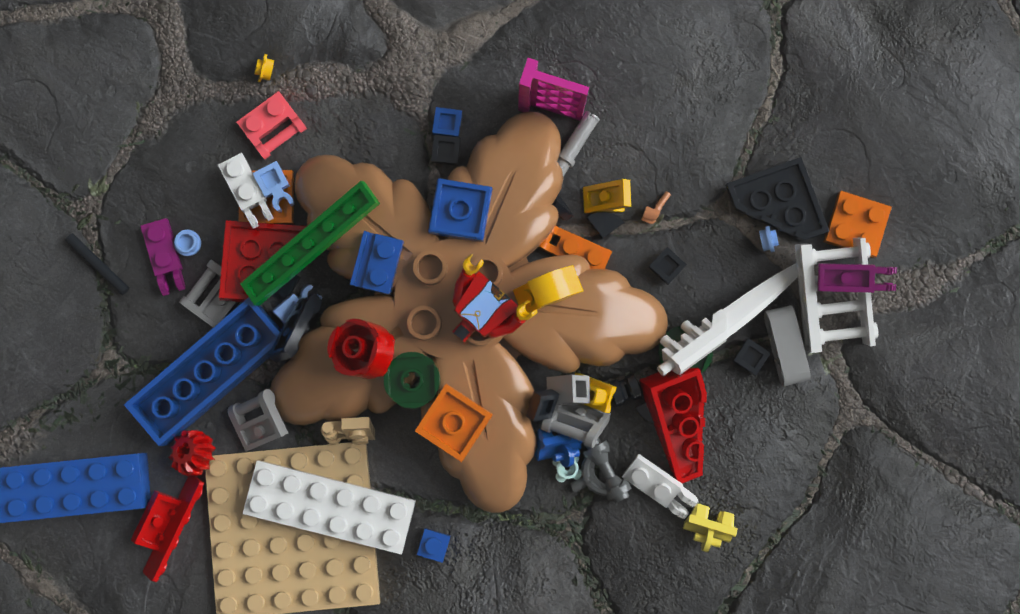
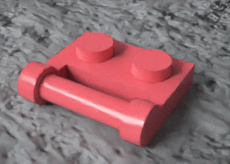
(267, 118)

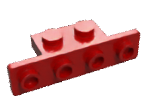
(163, 524)

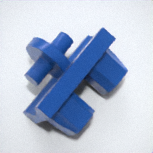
(558, 447)

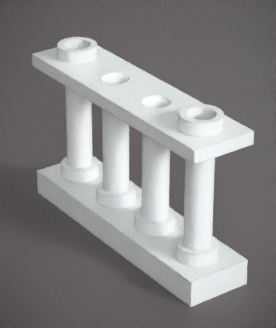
(813, 310)

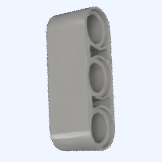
(787, 345)

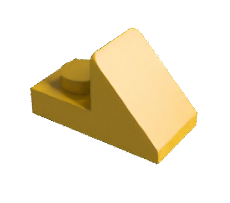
(607, 197)

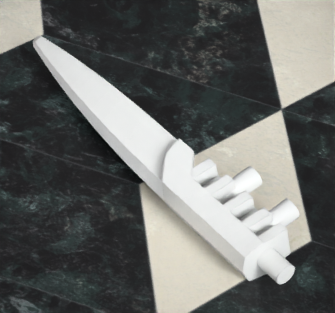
(725, 322)

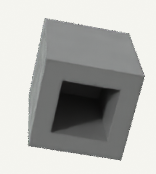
(572, 389)

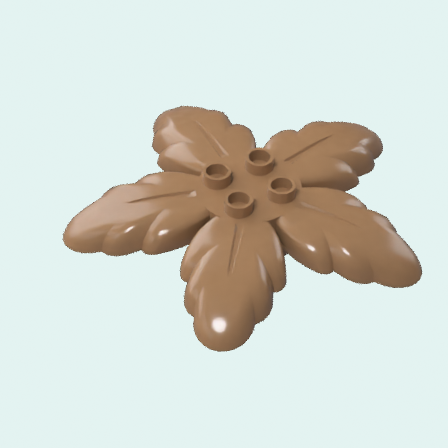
(420, 314)

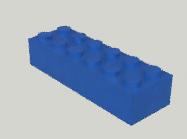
(204, 373)
(74, 487)

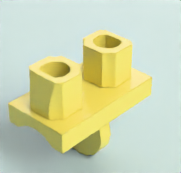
(708, 531)

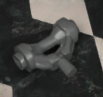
(614, 488)

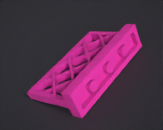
(550, 92)

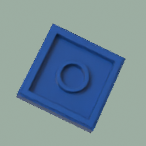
(460, 210)

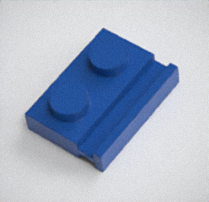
(377, 263)

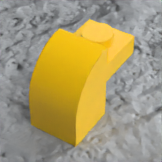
(549, 288)

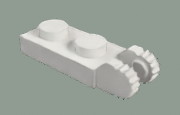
(245, 188)
(659, 485)

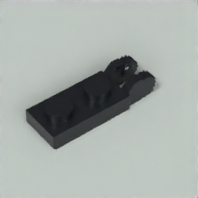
(294, 328)

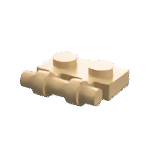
(353, 429)

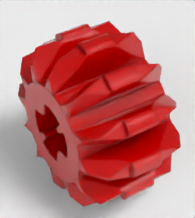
(192, 453)

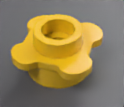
(264, 68)

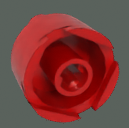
(361, 349)

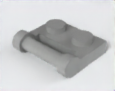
(211, 309)
(579, 416)
(262, 428)

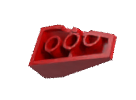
(677, 414)

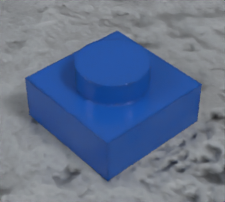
(447, 122)
(433, 545)

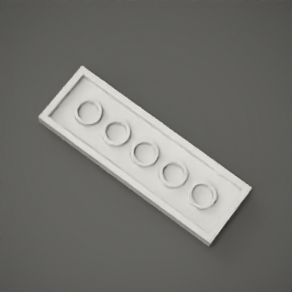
(329, 507)

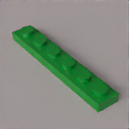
(310, 243)

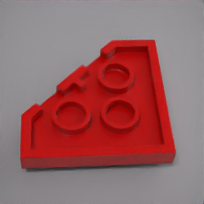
(247, 250)

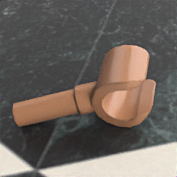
(650, 215)

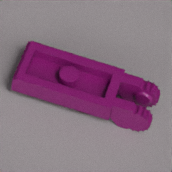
(162, 254)
(853, 278)

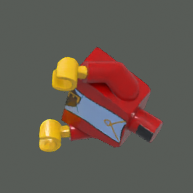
(484, 306)

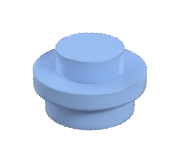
(768, 239)
(187, 242)

